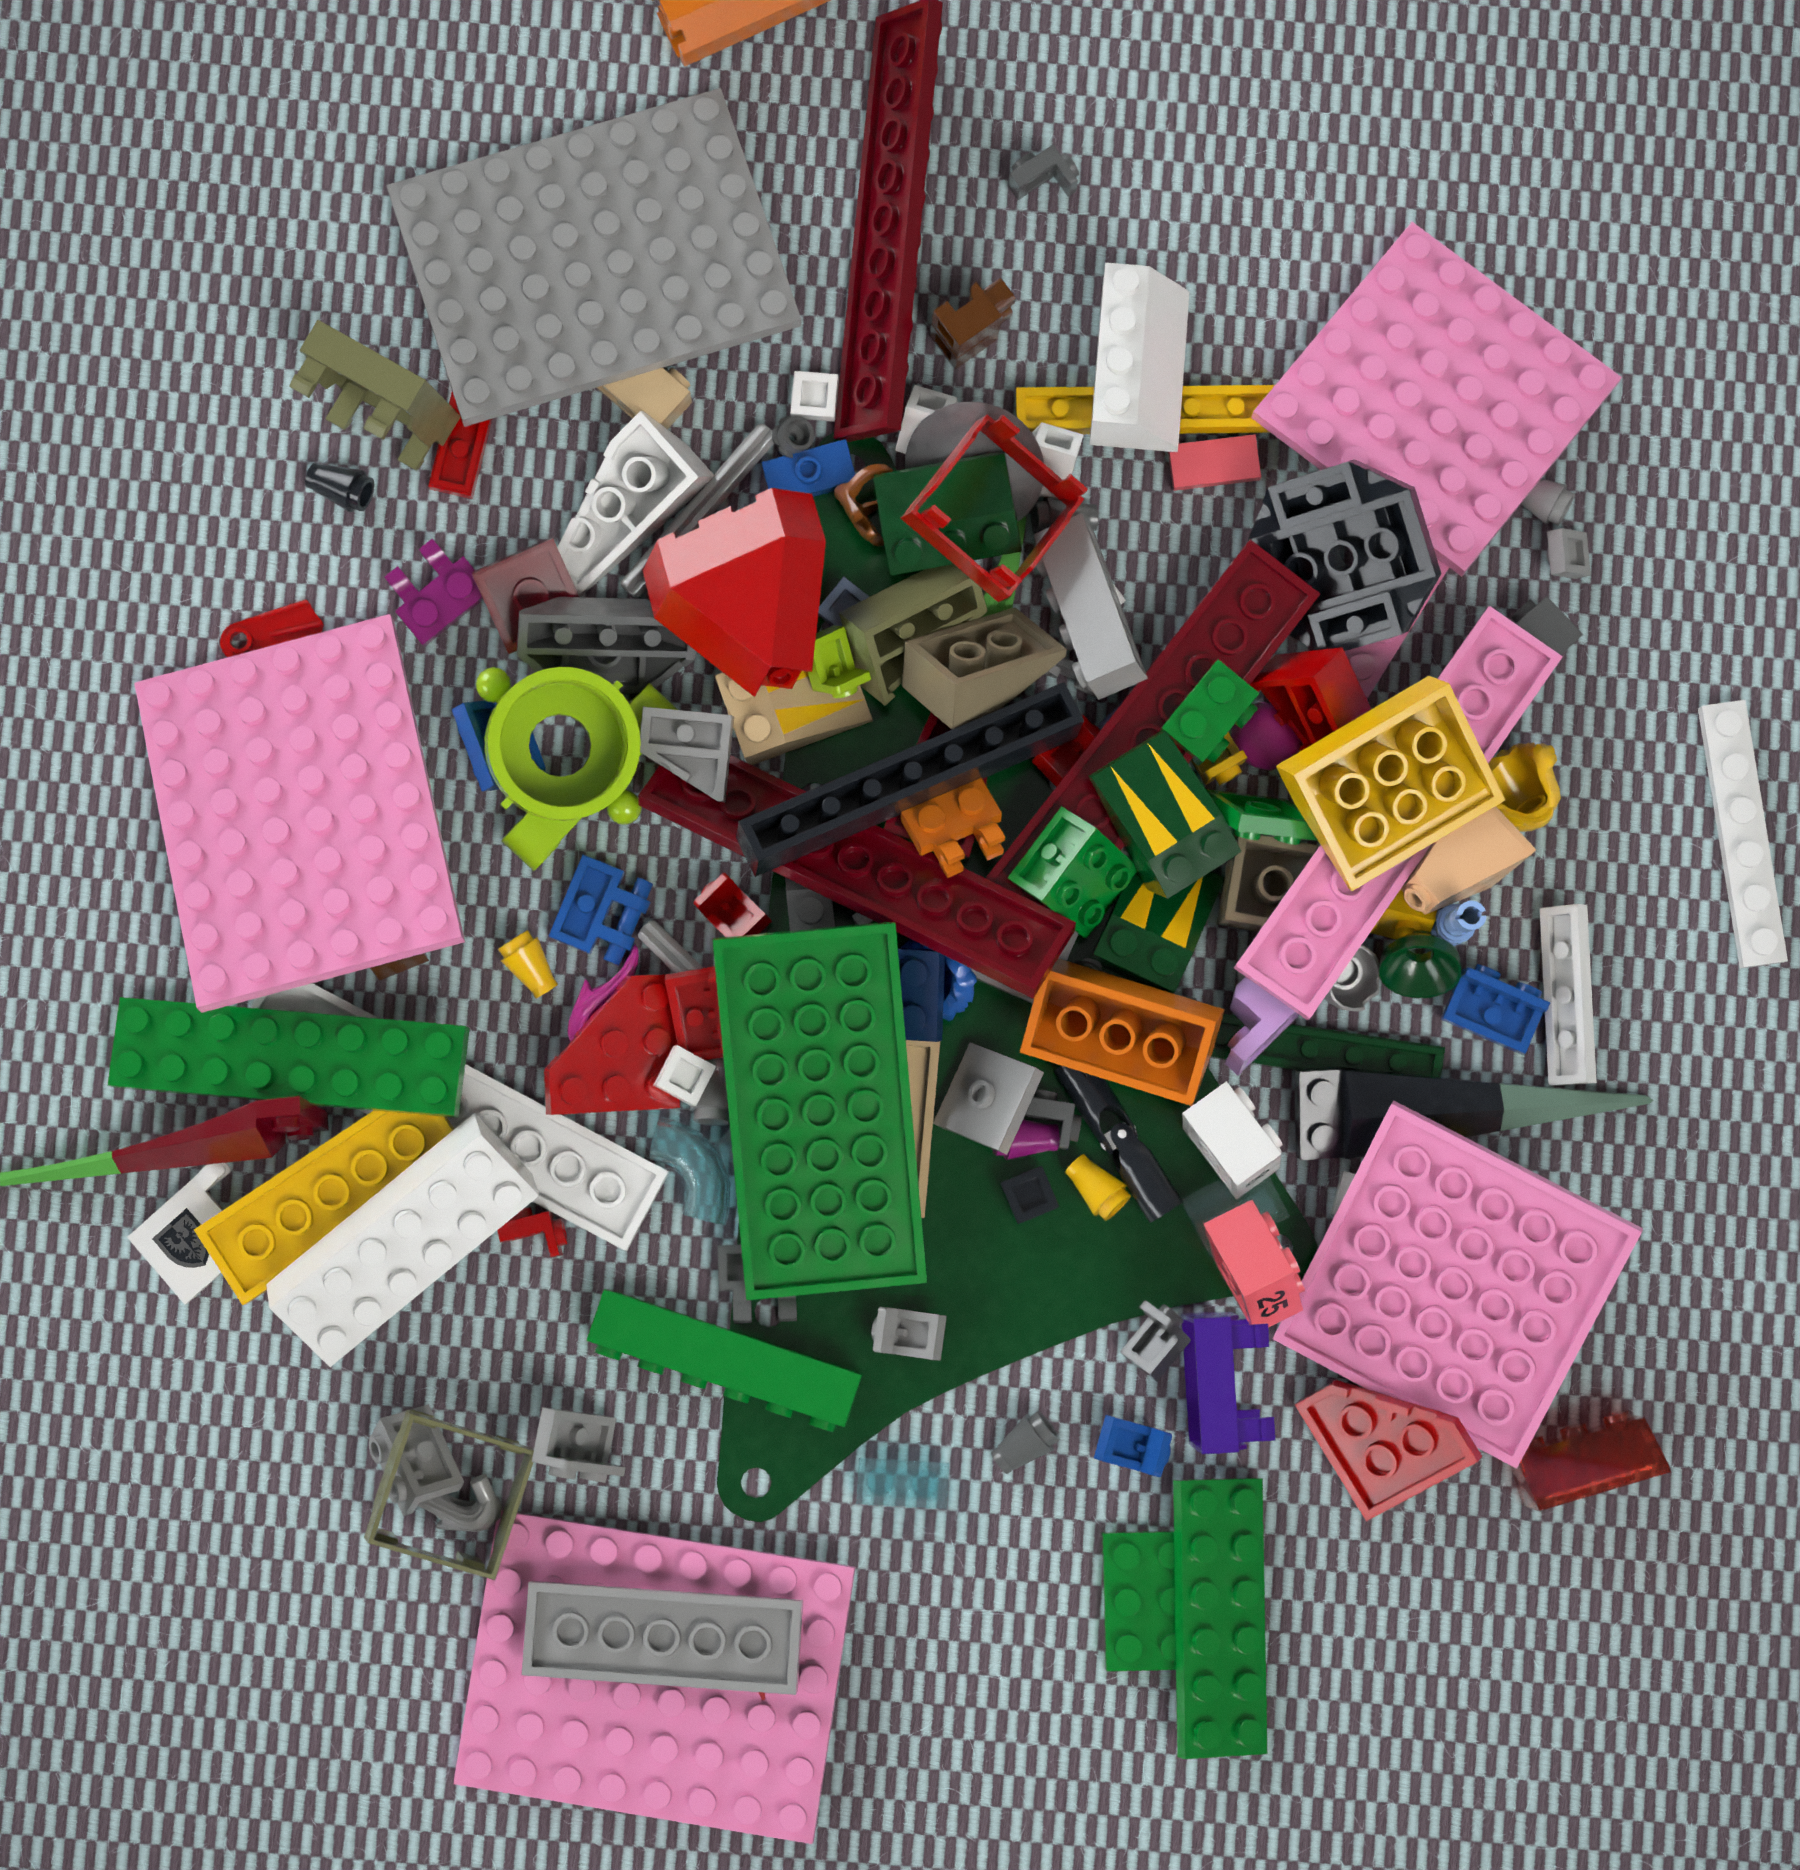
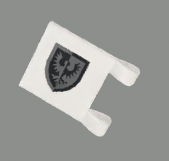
(170, 1240)

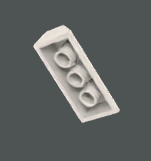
(1139, 360)

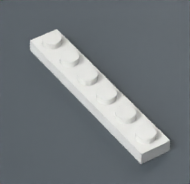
(1742, 834)

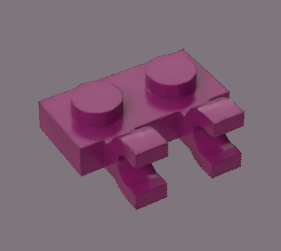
(439, 602)

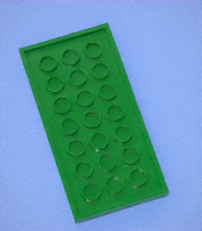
(820, 1110)

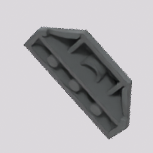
(603, 637)

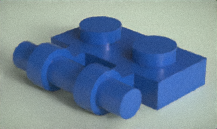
(588, 904)

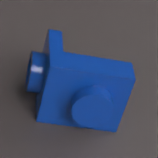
(1133, 1446)

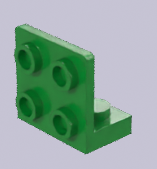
(1074, 871)

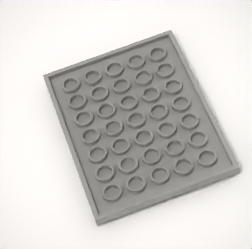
(593, 256)

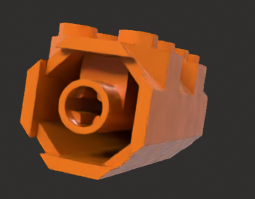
(709, 26)

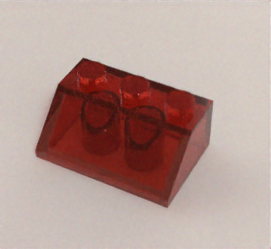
(1588, 1461)

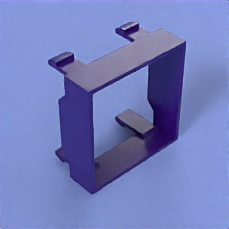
(1212, 1410)

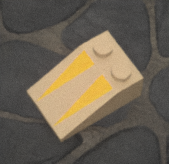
(788, 718)

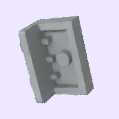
(576, 1443)

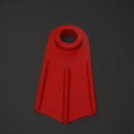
(272, 628)

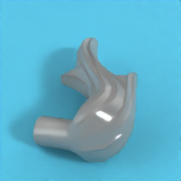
(463, 1514)

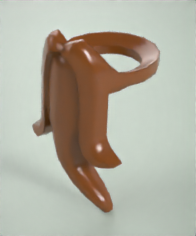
(858, 512)

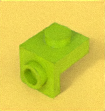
(834, 665)

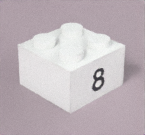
(1232, 1138)

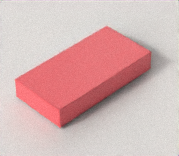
(1215, 462)

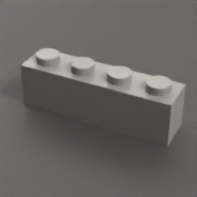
(1090, 610)

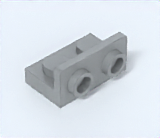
(425, 1466)

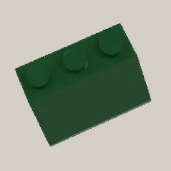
(973, 495)

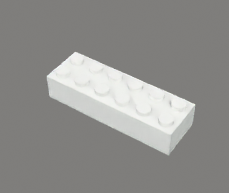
(401, 1240)

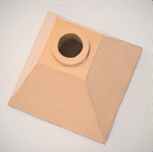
(1466, 862)

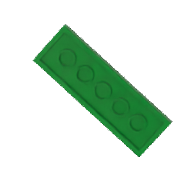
(1220, 1617)

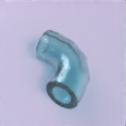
(698, 1165)

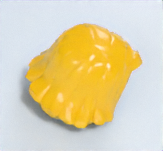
(1527, 784)

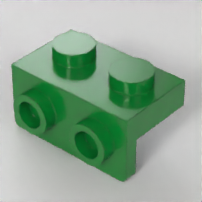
(1211, 712)

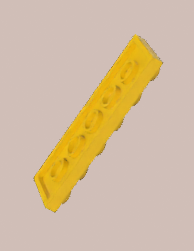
(313, 1196)

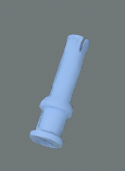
(1458, 921)

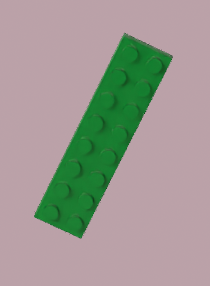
(289, 1054)

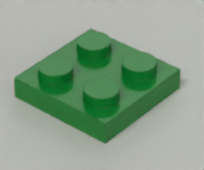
(1264, 815)

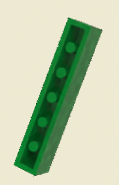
(724, 1358)

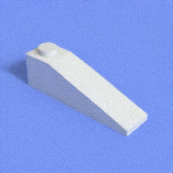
(636, 491)

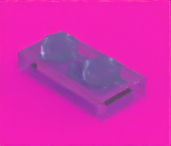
(902, 1483)

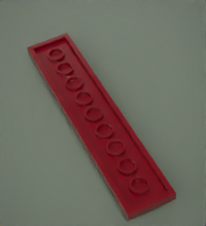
(888, 221)
(1236, 622)
(885, 881)

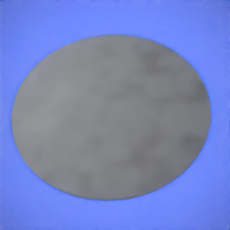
(947, 426)

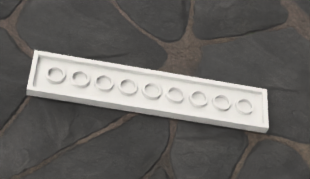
(572, 1166)

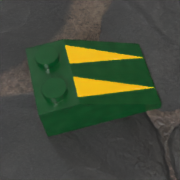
(1164, 815)
(1154, 935)

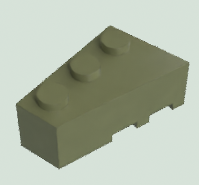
(902, 612)

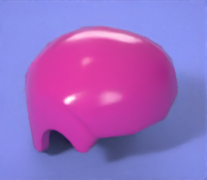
(1265, 740)

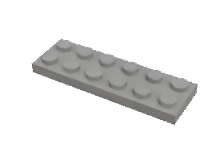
(662, 1637)

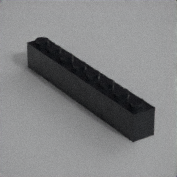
(908, 779)

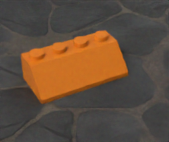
(1122, 1031)

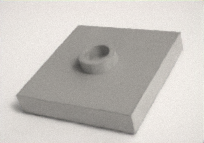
(988, 1098)

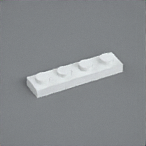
(1569, 993)

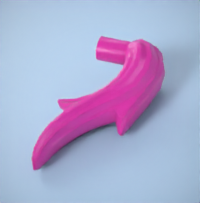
(592, 999)

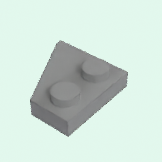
(690, 746)

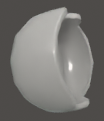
(1357, 982)

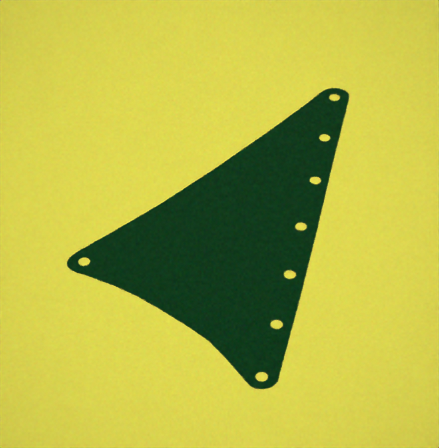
(996, 1281)

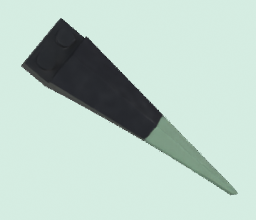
(1344, 1106)

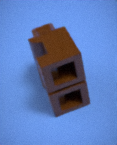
(973, 326)

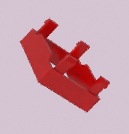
(999, 581)

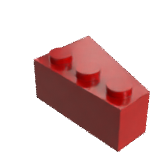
(1312, 692)

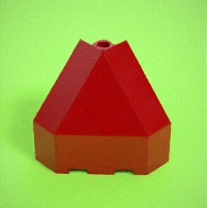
(745, 588)

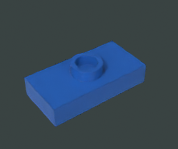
(812, 470)

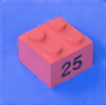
(1255, 1264)

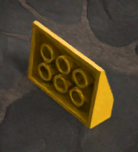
(1392, 781)

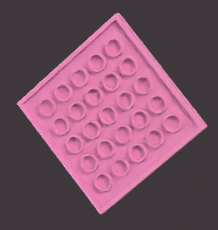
(1440, 388)
(1458, 1281)

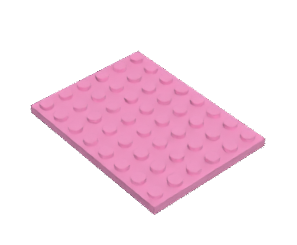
(297, 813)
(645, 1746)

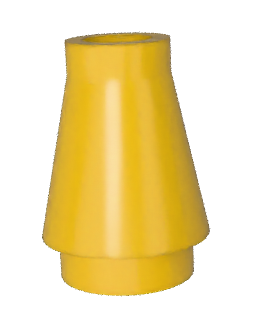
(528, 963)
(1099, 1189)

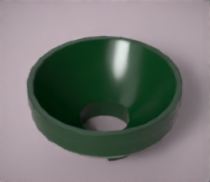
(1420, 974)

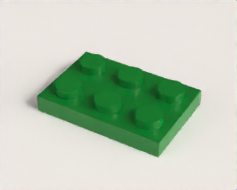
(1139, 1600)

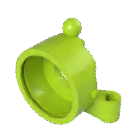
(552, 801)

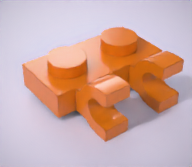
(952, 816)

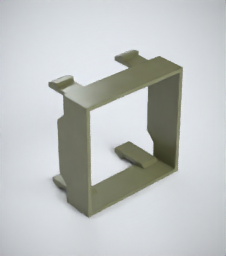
(378, 382)
(463, 1561)

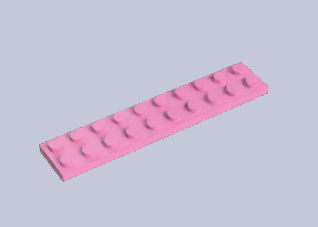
(1323, 921)

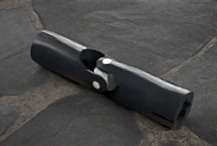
(1131, 1157)

